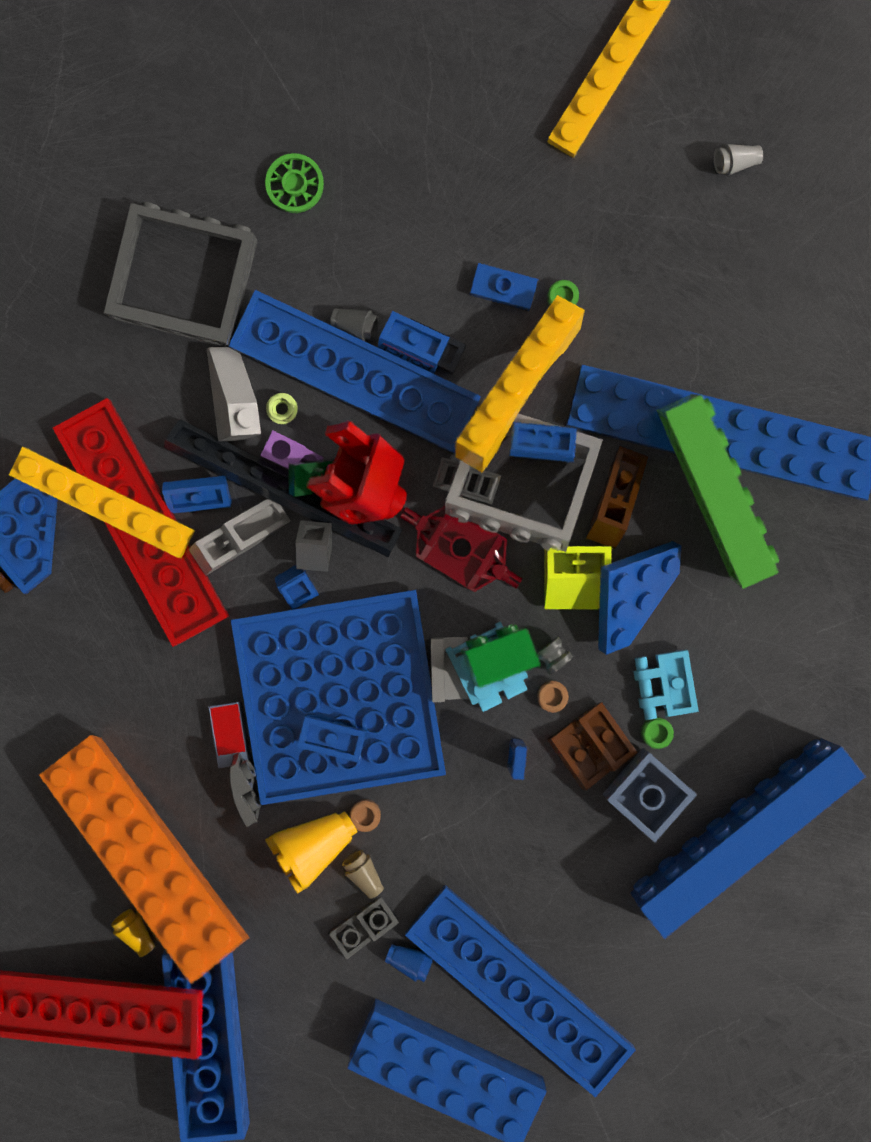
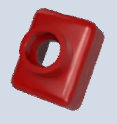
(358, 485)

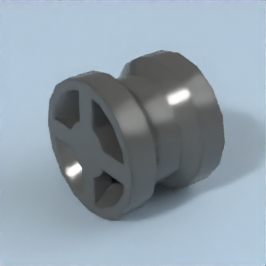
(554, 655)

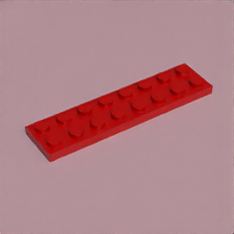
(172, 585)
(101, 1014)

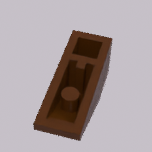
(617, 498)

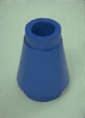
(410, 962)

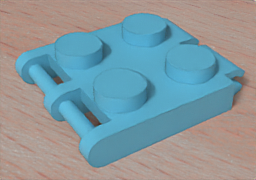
(487, 695)

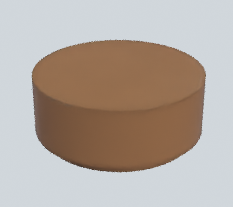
(552, 696)
(365, 815)

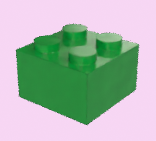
(499, 656)

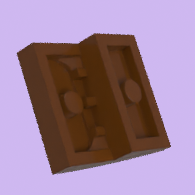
(592, 746)

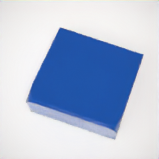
(295, 587)

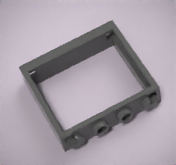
(207, 226)

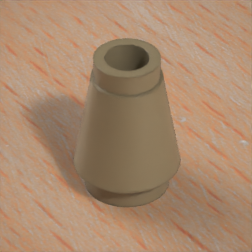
(362, 873)

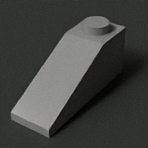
(232, 396)

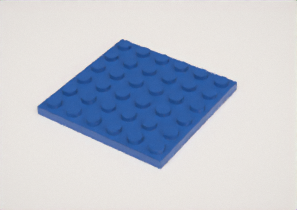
(345, 665)

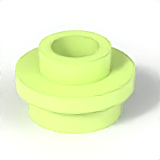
(275, 401)

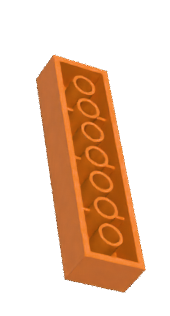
(144, 857)

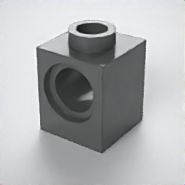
(313, 546)

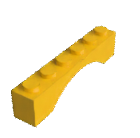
(498, 411)

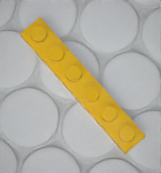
(606, 75)
(101, 502)

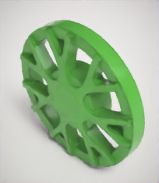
(294, 183)

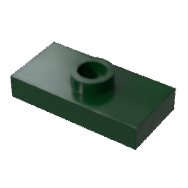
(301, 473)

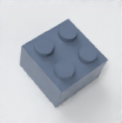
(649, 794)

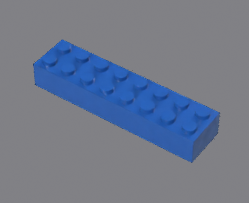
(745, 834)

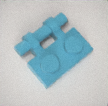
(675, 682)

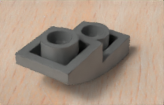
(242, 780)
(363, 927)

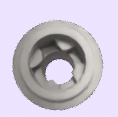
(734, 158)

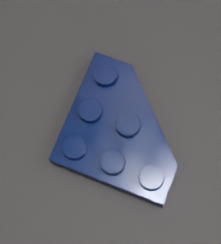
(26, 534)
(632, 591)

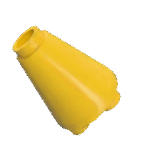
(310, 847)

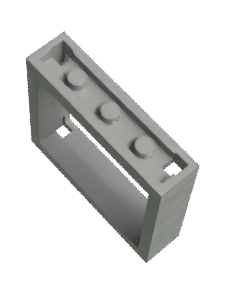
(518, 527)

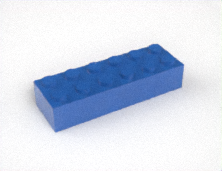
(447, 1073)
(213, 1086)

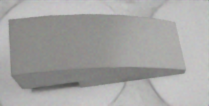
(238, 535)

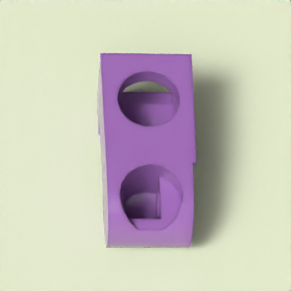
(284, 451)

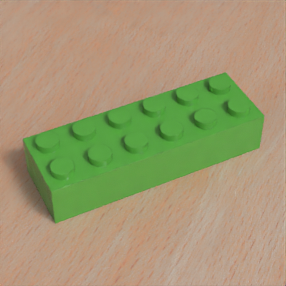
(718, 490)

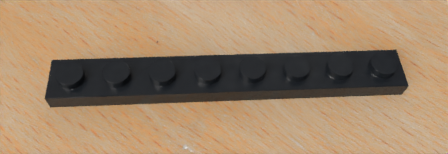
(273, 484)

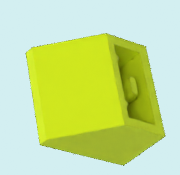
(574, 576)

